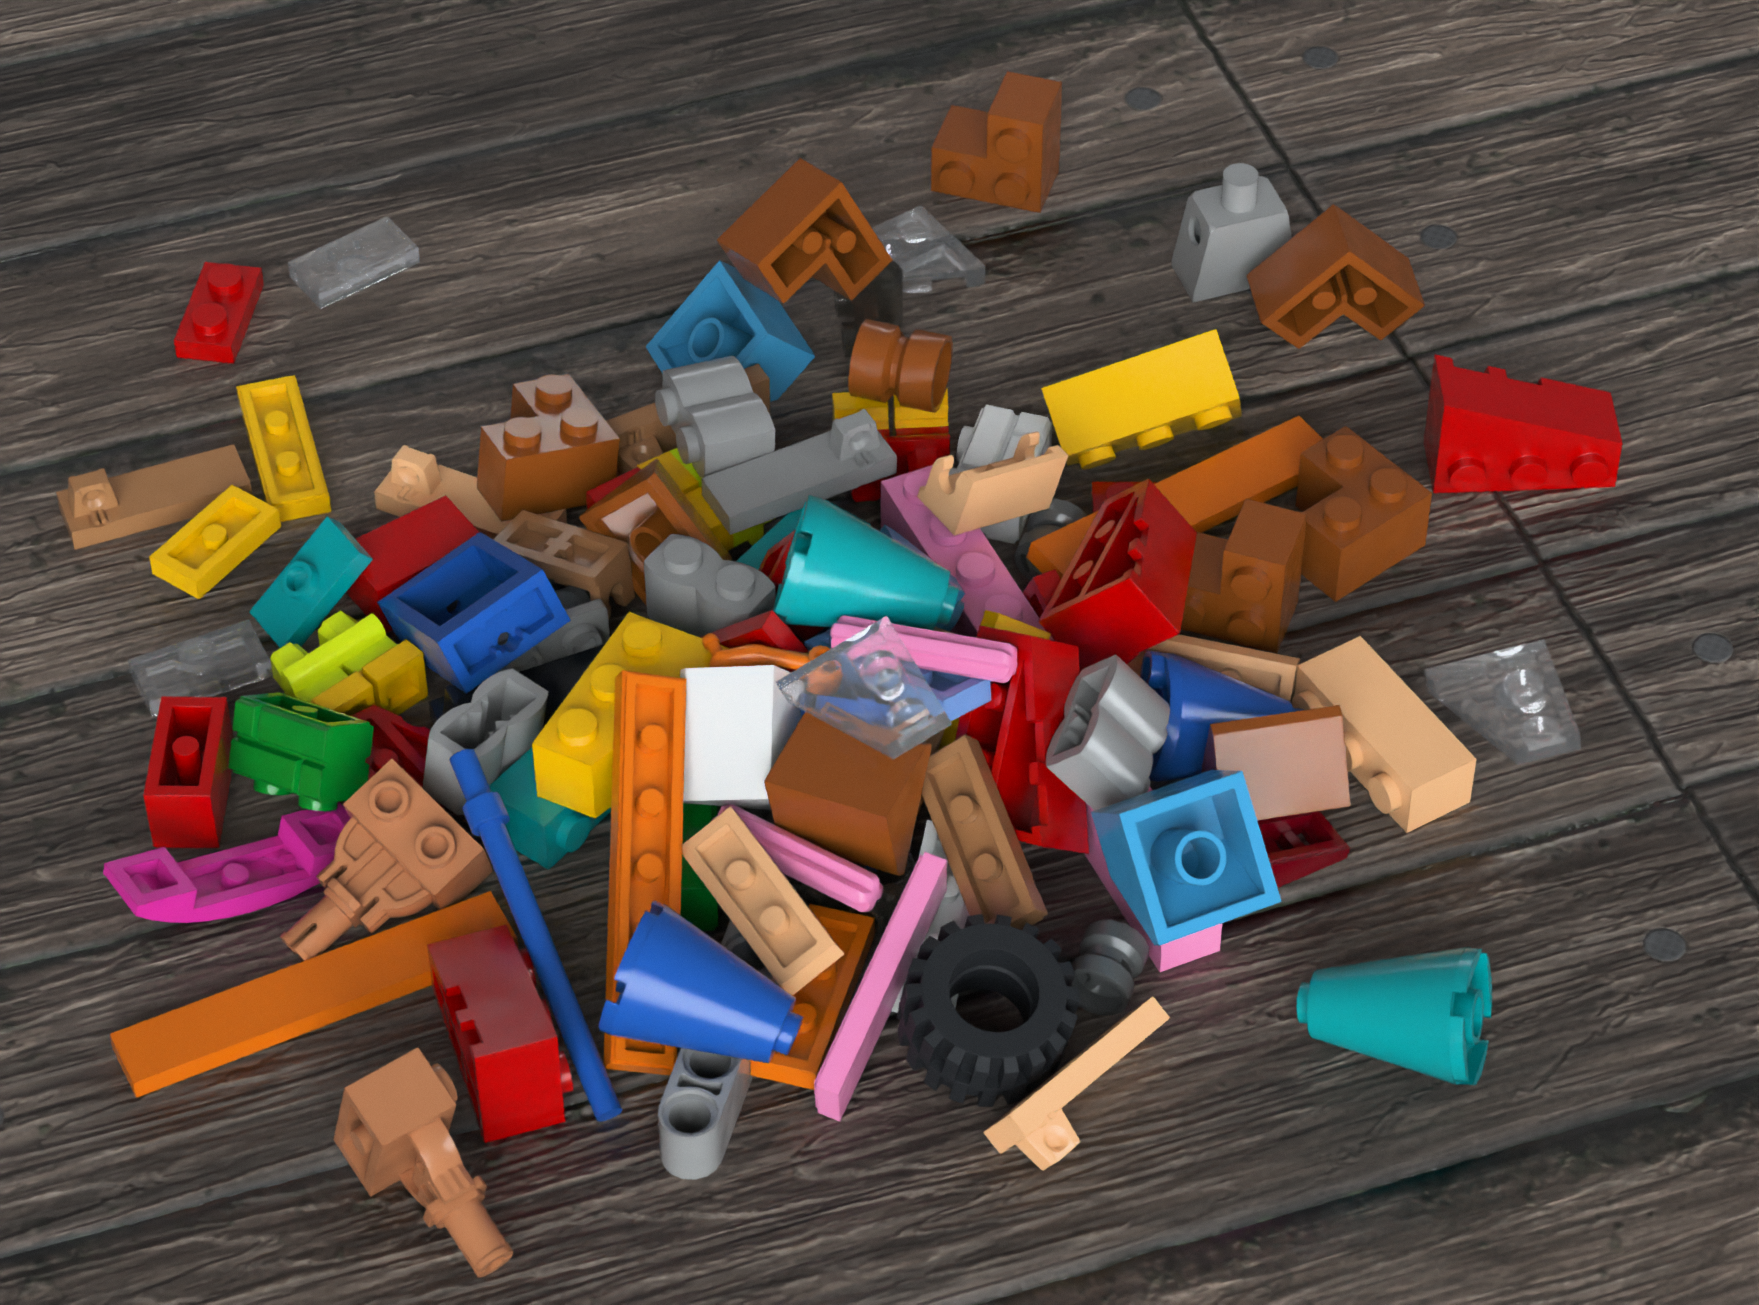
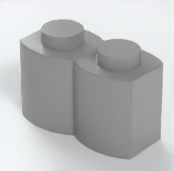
(714, 415)
(699, 591)
(497, 724)
(1108, 734)

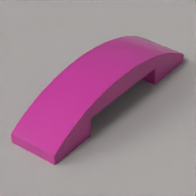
(230, 879)

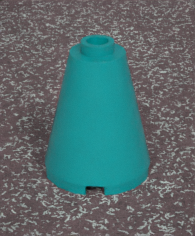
(858, 572)
(1406, 1011)

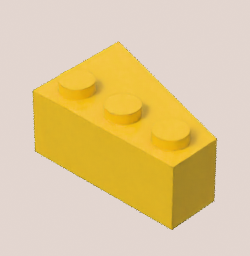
(1143, 400)
(577, 742)

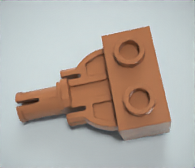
(389, 863)
(398, 1129)

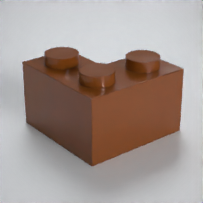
(1002, 153)
(804, 231)
(1334, 271)
(546, 451)
(1358, 512)
(1248, 583)

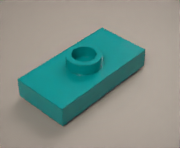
(311, 584)

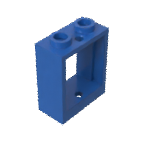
(493, 595)

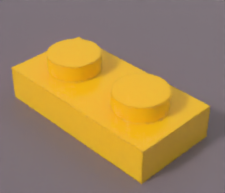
(215, 541)

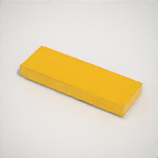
(283, 448)

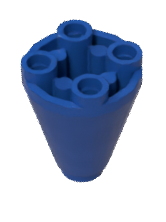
(1195, 701)

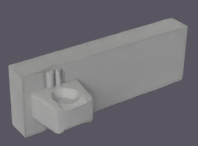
(783, 479)

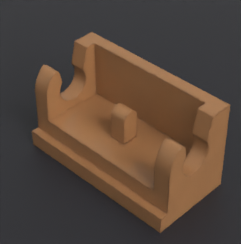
(573, 556)

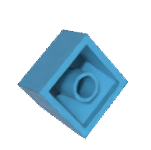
(736, 320)
(1188, 854)

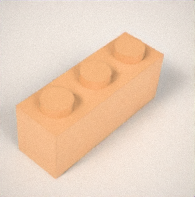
(1391, 737)

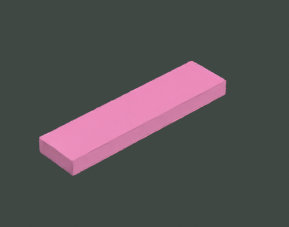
(880, 986)

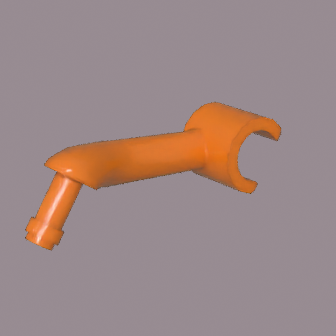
(757, 655)

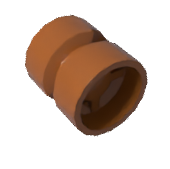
(902, 366)

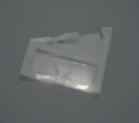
(927, 251)
(869, 691)
(1510, 701)

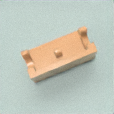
(994, 490)

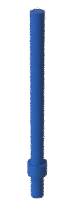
(488, 819)

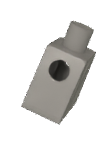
(1228, 233)

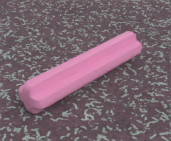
(943, 650)
(813, 864)

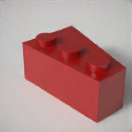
(1516, 433)
(1125, 579)
(1016, 737)
(500, 1032)

